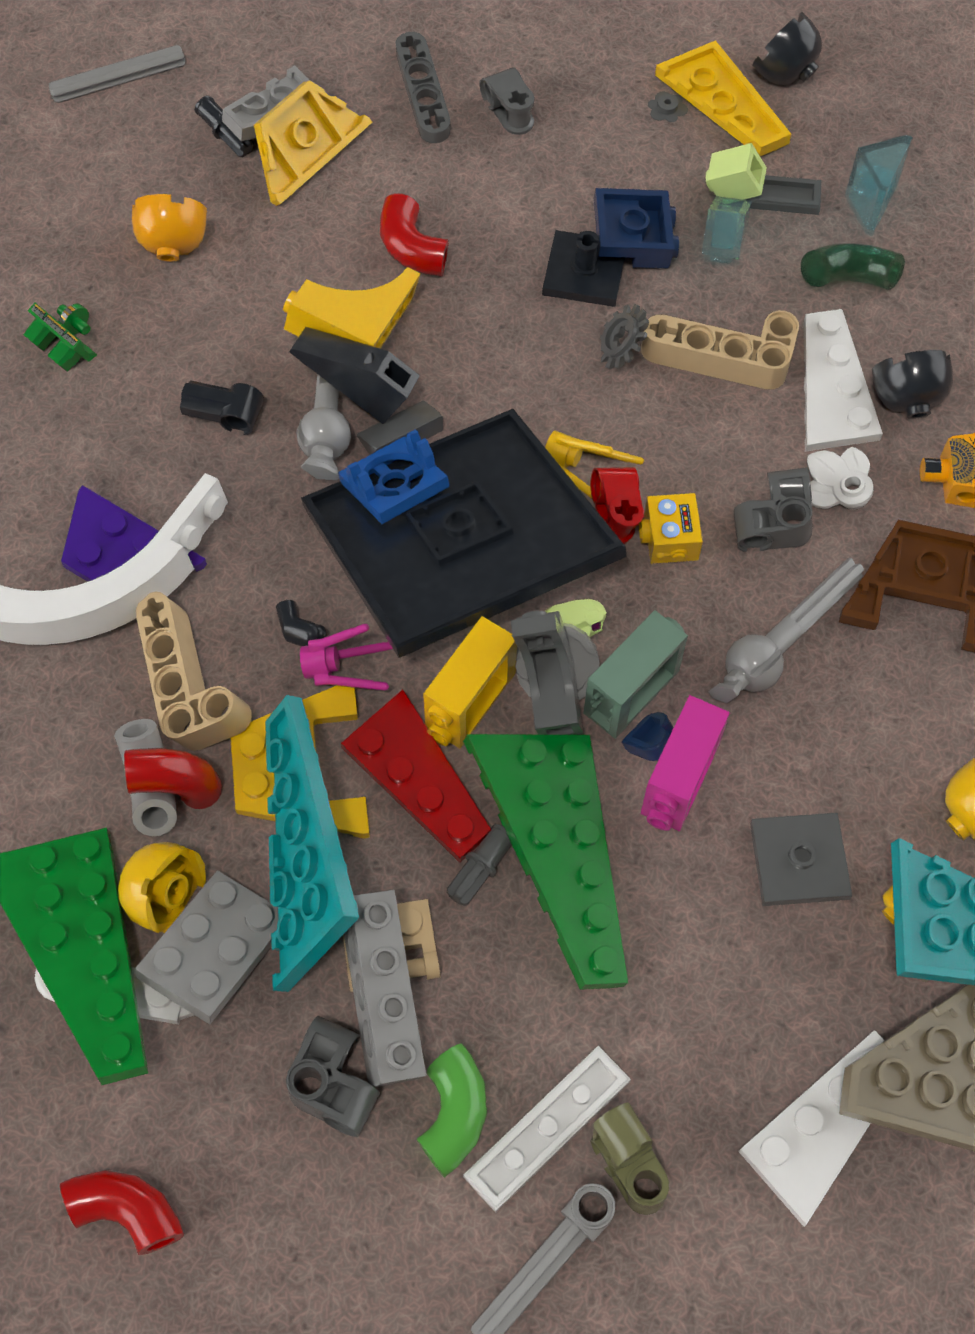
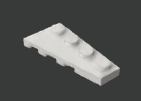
(809, 1141)

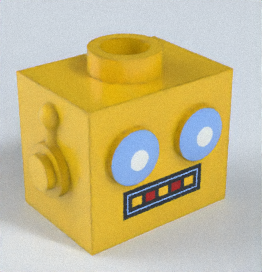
(671, 528)

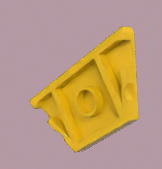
(303, 136)

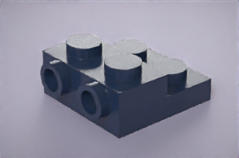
(636, 226)

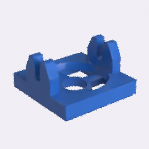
(400, 499)

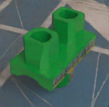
(71, 321)

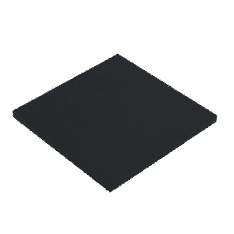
(476, 548)

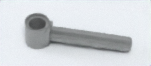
(545, 1262)

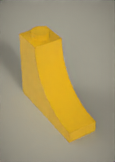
(351, 314)

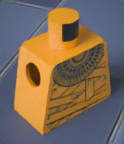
(954, 469)

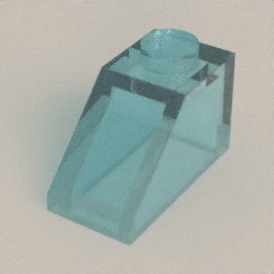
(726, 228)

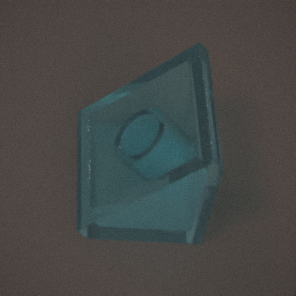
(875, 179)

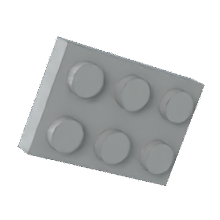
(210, 947)

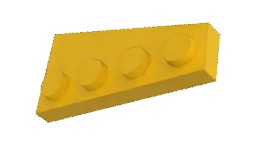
(724, 95)

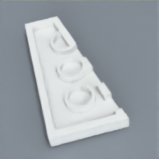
(834, 386)

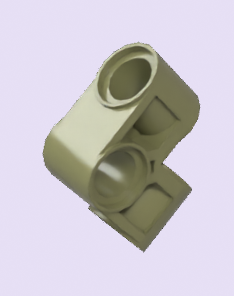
(629, 1156)

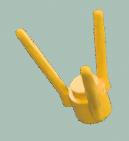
(568, 451)

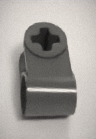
(509, 100)

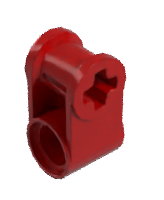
(618, 499)

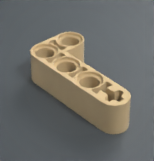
(724, 352)
(182, 667)

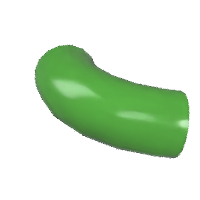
(461, 1111)

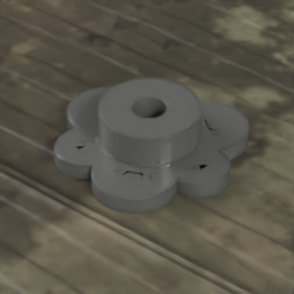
(667, 107)

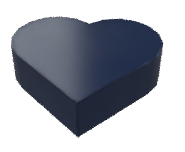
(649, 736)

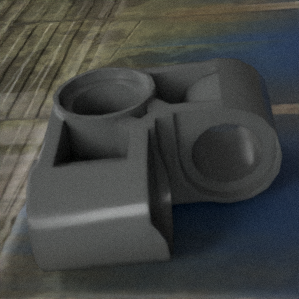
(765, 522)
(342, 1098)

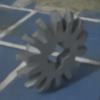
(630, 320)

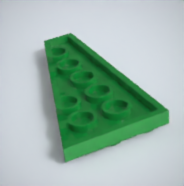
(558, 833)
(73, 928)

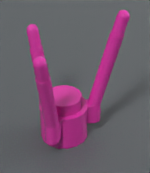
(320, 660)

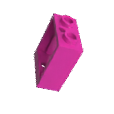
(683, 764)

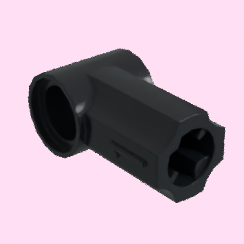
(231, 407)

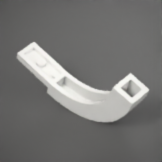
(113, 598)

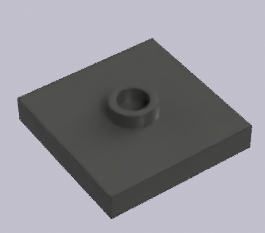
(800, 859)

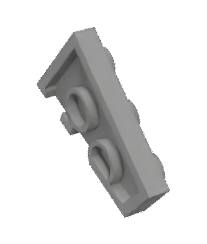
(249, 109)

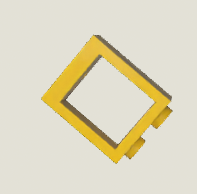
(469, 683)

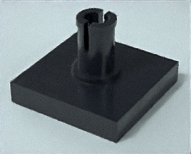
(578, 271)

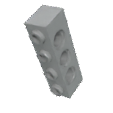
(383, 992)

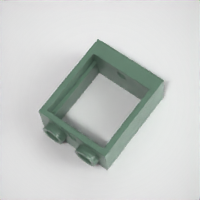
(635, 673)

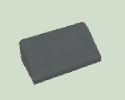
(419, 417)

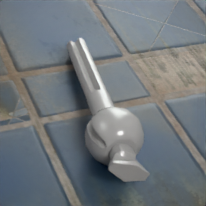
(323, 433)
(757, 660)

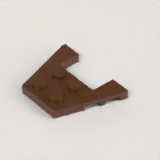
(922, 567)

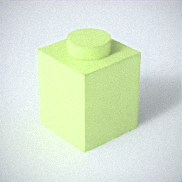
(736, 173)

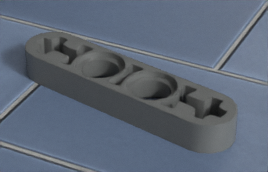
(423, 87)

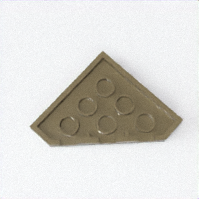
(921, 1076)

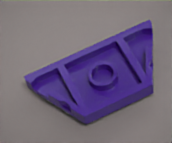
(106, 537)

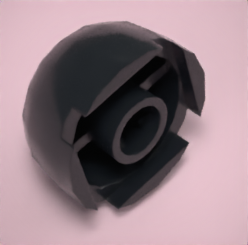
(791, 53)
(914, 383)

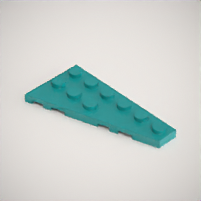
(305, 855)
(932, 917)

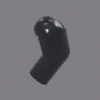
(296, 629)

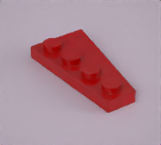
(417, 775)

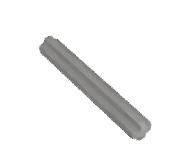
(116, 73)

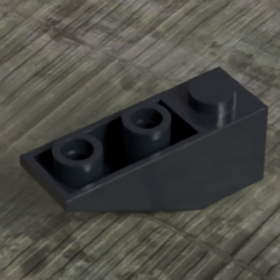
(360, 371)

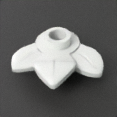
(836, 473)

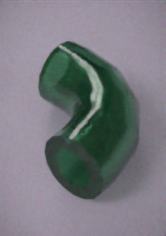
(852, 263)

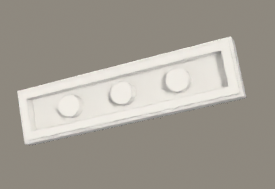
(546, 1128)

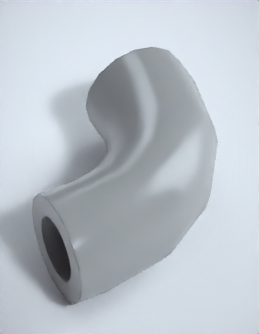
(155, 811)

